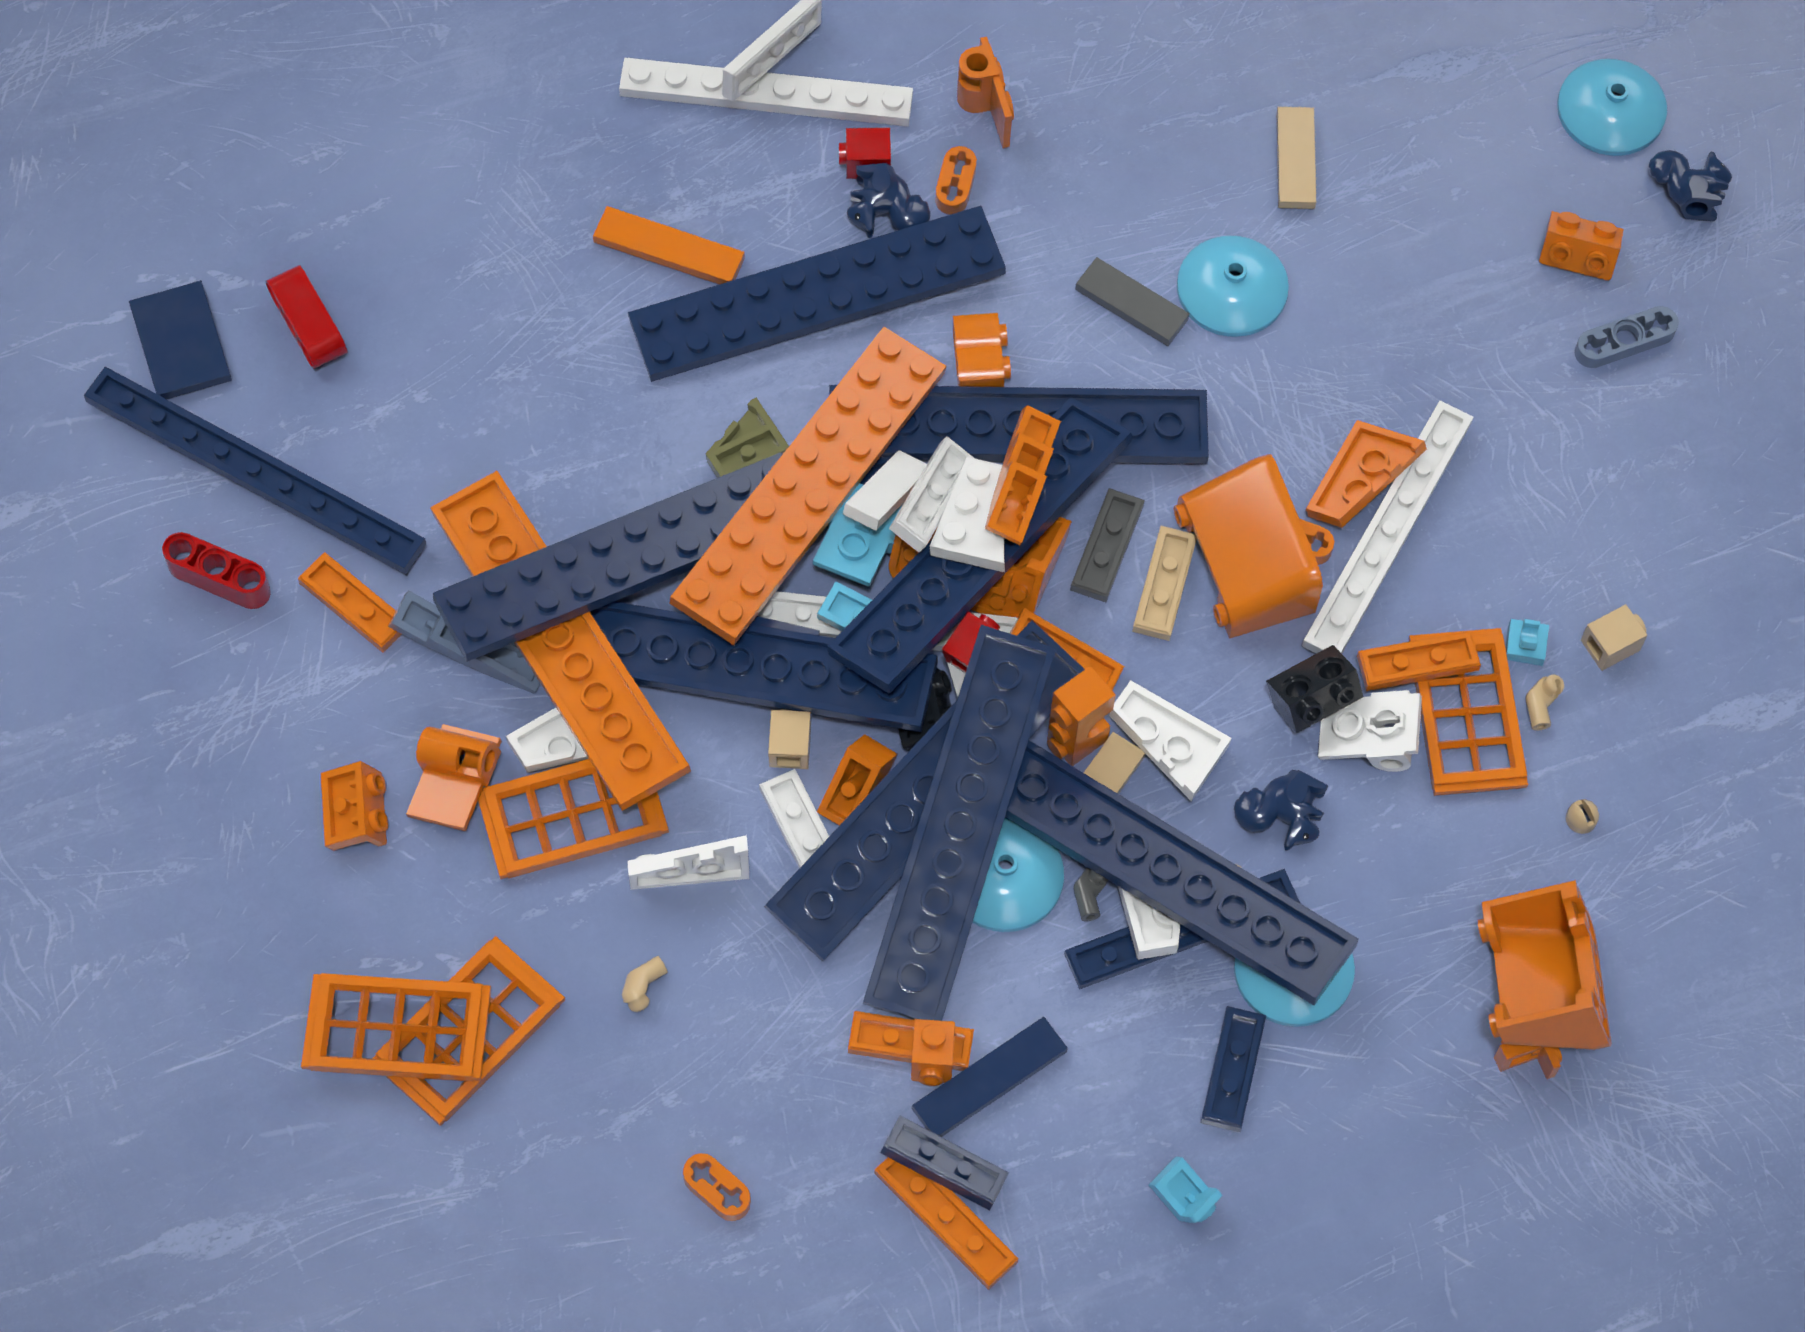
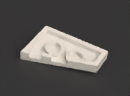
(693, 865)

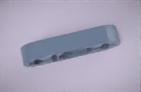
(1637, 325)

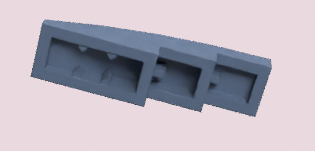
(424, 624)

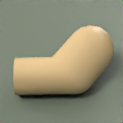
(1540, 698)
(637, 983)

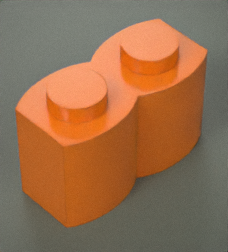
(979, 350)

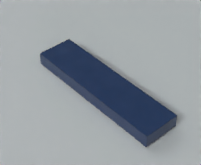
(990, 1078)

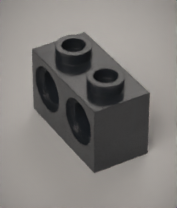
(1315, 688)

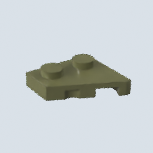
(746, 441)

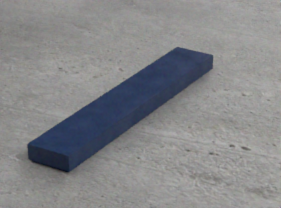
(1116, 953)

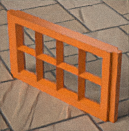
(1477, 779)
(500, 832)
(520, 975)
(472, 1033)

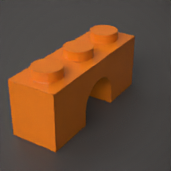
(1078, 716)

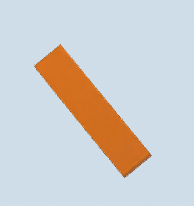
(1022, 475)

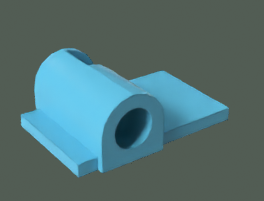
(854, 548)

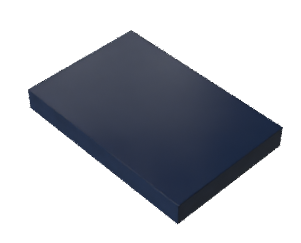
(180, 340)

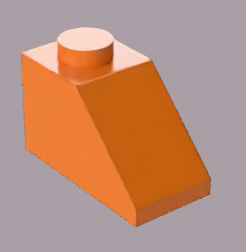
(858, 773)

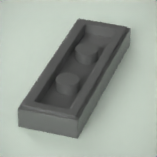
(1132, 301)
(1107, 545)

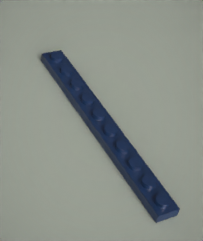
(255, 470)

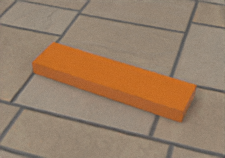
(668, 246)
(950, 1222)

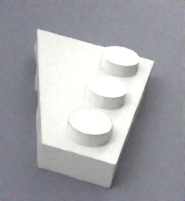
(962, 529)
(1170, 737)
(545, 743)
(1150, 929)

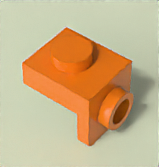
(932, 1051)
(1514, 1055)

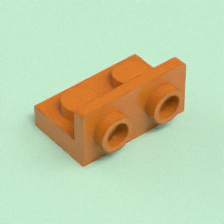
(353, 806)

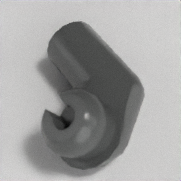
(1086, 890)

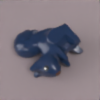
(1692, 189)
(884, 194)
(1287, 799)

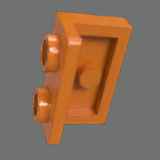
(1581, 245)

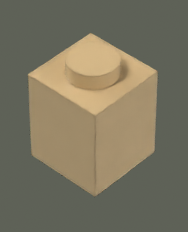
(1614, 637)
(789, 739)

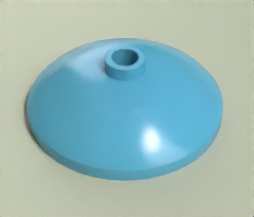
(1608, 121)
(1228, 302)
(1026, 891)
(1286, 1007)

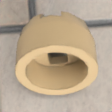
(1576, 819)

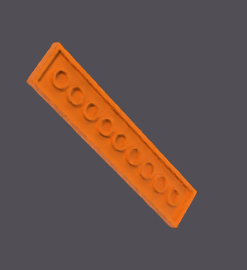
(807, 486)
(570, 658)

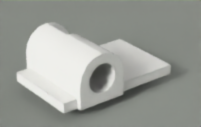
(1360, 730)

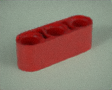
(306, 316)
(207, 556)

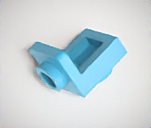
(1185, 1192)

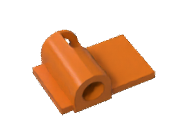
(983, 88)
(451, 789)

